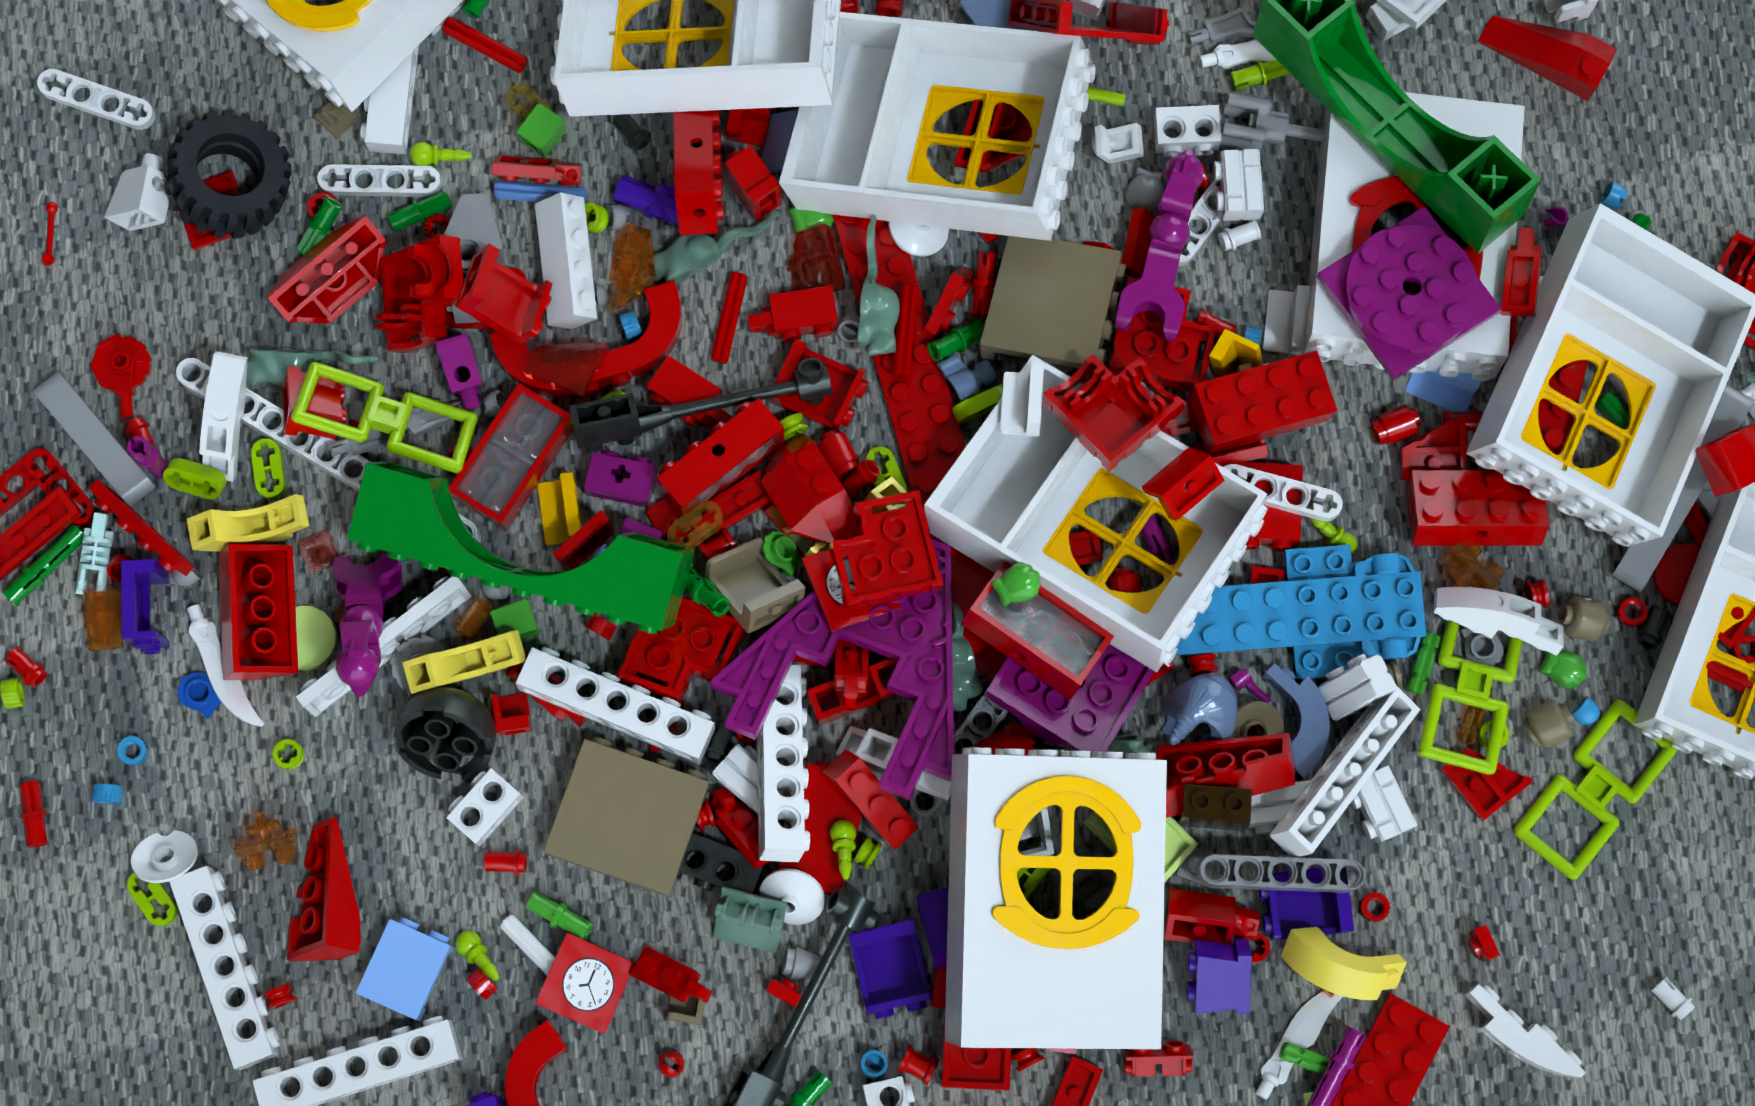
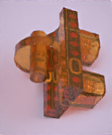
(1469, 571)
(103, 620)
(252, 848)

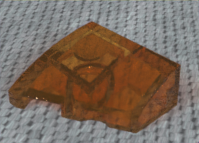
(632, 266)

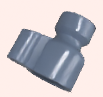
(966, 381)

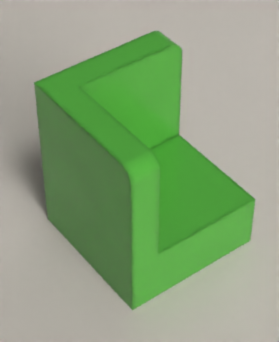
(541, 130)
(516, 617)

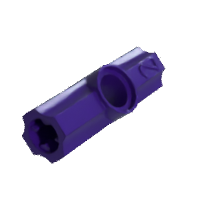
(652, 200)

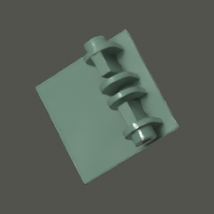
(749, 920)

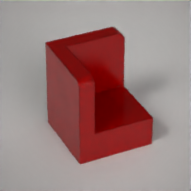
(748, 126)
(511, 714)

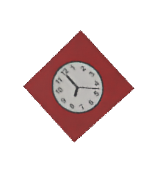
(828, 590)
(585, 983)

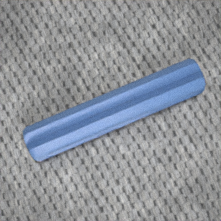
(532, 191)

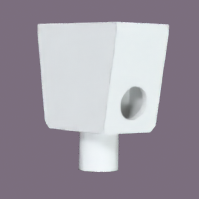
(140, 196)

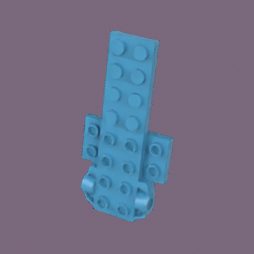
(1322, 611)

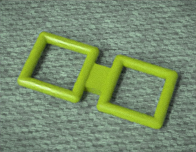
(385, 416)
(1473, 689)
(1592, 793)

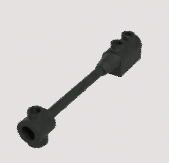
(623, 420)
(764, 1084)

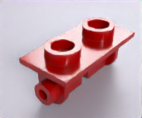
(1173, 1056)

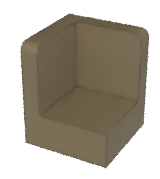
(688, 1012)

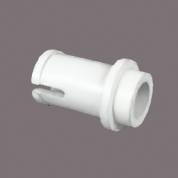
(1240, 235)
(1673, 998)

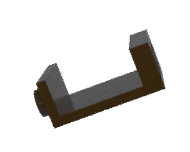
(1215, 807)

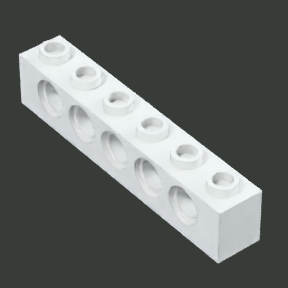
(689, 745)
(1344, 774)
(775, 841)
(188, 892)
(443, 1051)

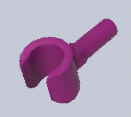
(1560, 217)
(1242, 678)

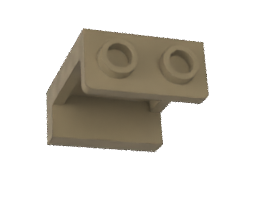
(753, 585)

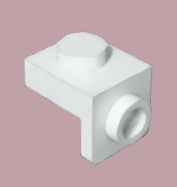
(1118, 143)

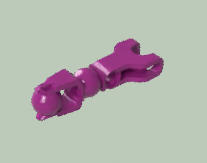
(1168, 235)
(365, 593)

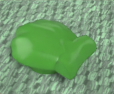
(807, 219)
(781, 552)
(1017, 584)
(1565, 669)

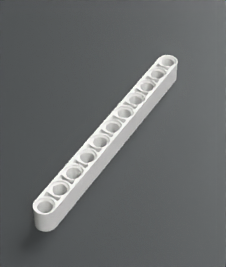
(310, 451)

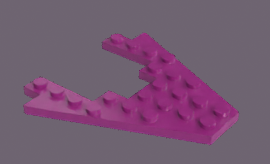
(913, 635)

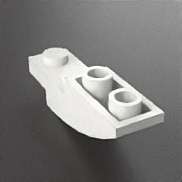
(223, 412)
(1492, 610)
(876, 750)
(1532, 1046)

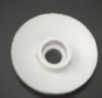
(918, 239)
(164, 857)
(799, 889)

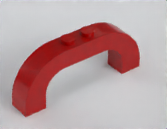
(618, 364)
(528, 1061)

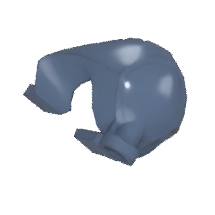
(1200, 700)

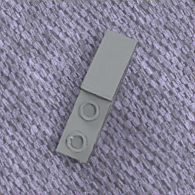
(476, 228)

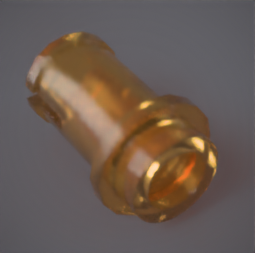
(473, 619)

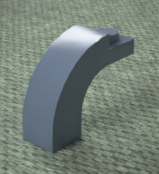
(1311, 715)

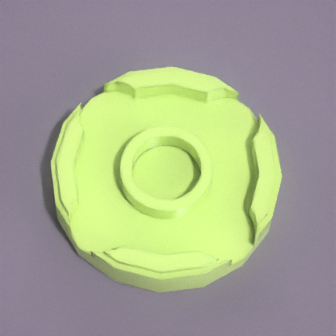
(315, 637)

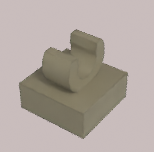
(336, 119)

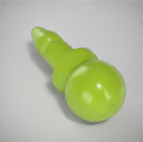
(424, 154)
(1336, 536)
(843, 836)
(470, 946)

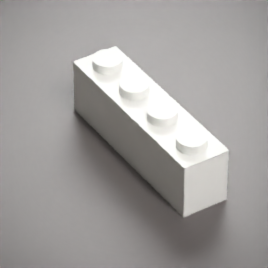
(390, 110)
(566, 260)

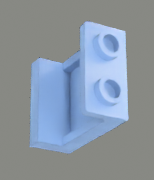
(404, 968)

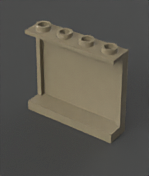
(1053, 301)
(627, 816)

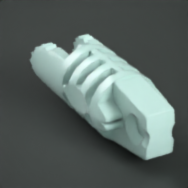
(95, 553)

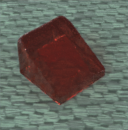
(318, 550)

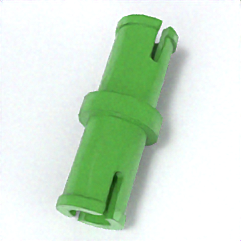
(559, 915)

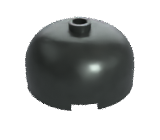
(457, 721)

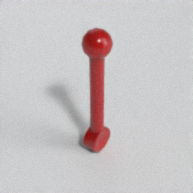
(48, 259)

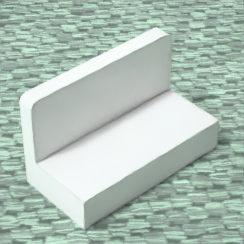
(1286, 320)
(1022, 401)

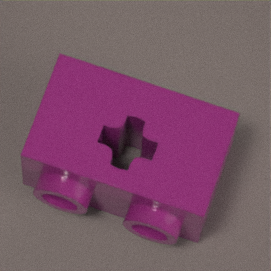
(633, 491)

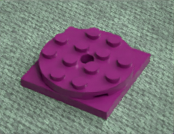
(1402, 326)
(1090, 716)

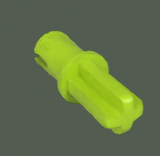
(1257, 74)

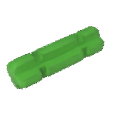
(1423, 663)
(1303, 1057)

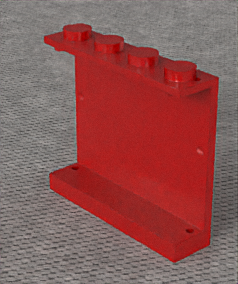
(1123, 22)

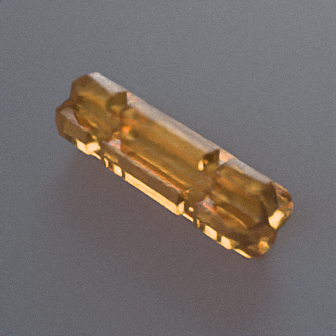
(1472, 721)

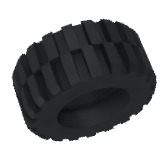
(240, 139)

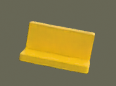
(1231, 351)
(559, 509)

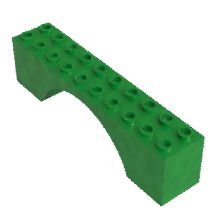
(1463, 178)
(416, 519)

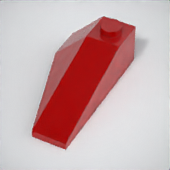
(1559, 55)
(329, 910)

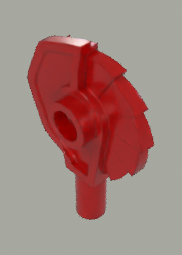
(120, 367)

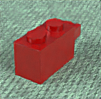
(797, 314)
(678, 384)
(1206, 917)

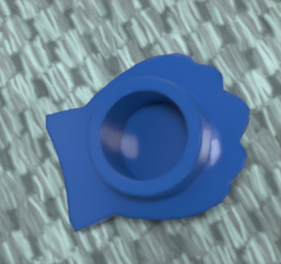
(198, 693)

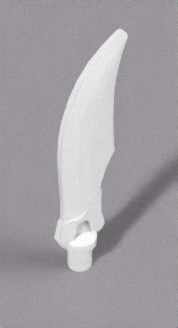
(1233, 55)
(228, 691)
(1302, 1032)

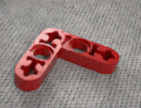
(34, 478)

